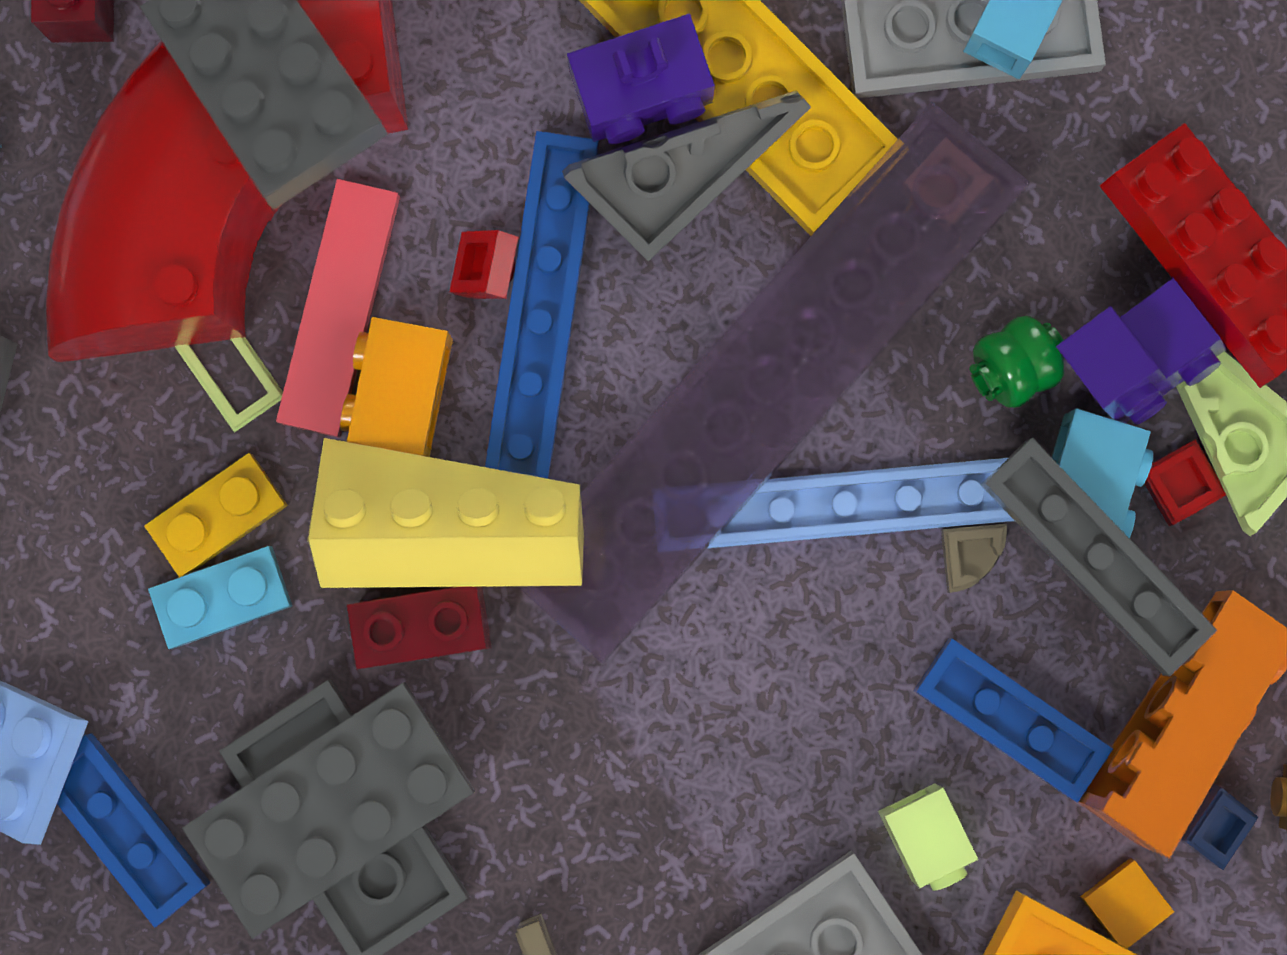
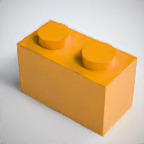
(397, 386)

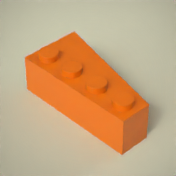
(1188, 727)

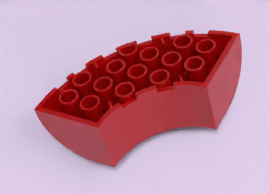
(166, 215)

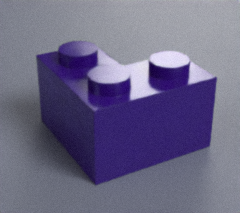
(1143, 353)

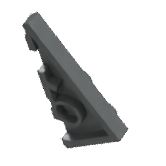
(668, 179)

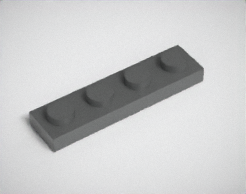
(1099, 557)

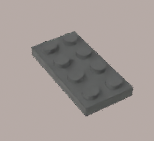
(268, 88)
(328, 810)
(390, 893)

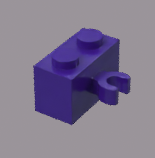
(642, 80)

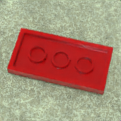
(1210, 246)

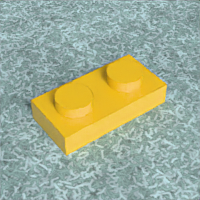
(215, 515)

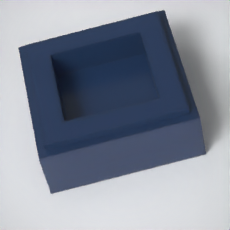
(1219, 827)

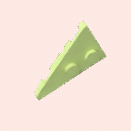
(1243, 438)

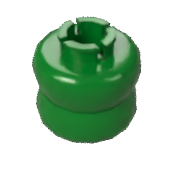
(1017, 361)

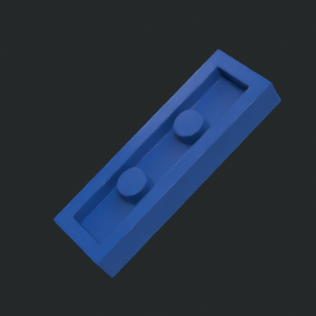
(1013, 720)
(128, 834)

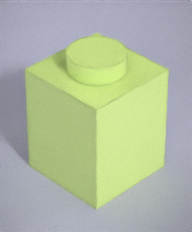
(929, 838)

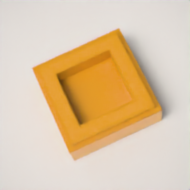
(1127, 904)

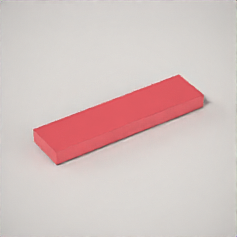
(337, 306)

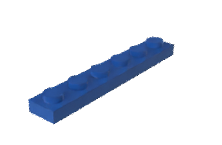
(540, 310)

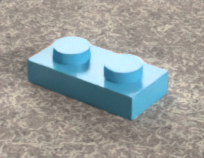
(220, 597)

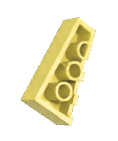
(439, 523)

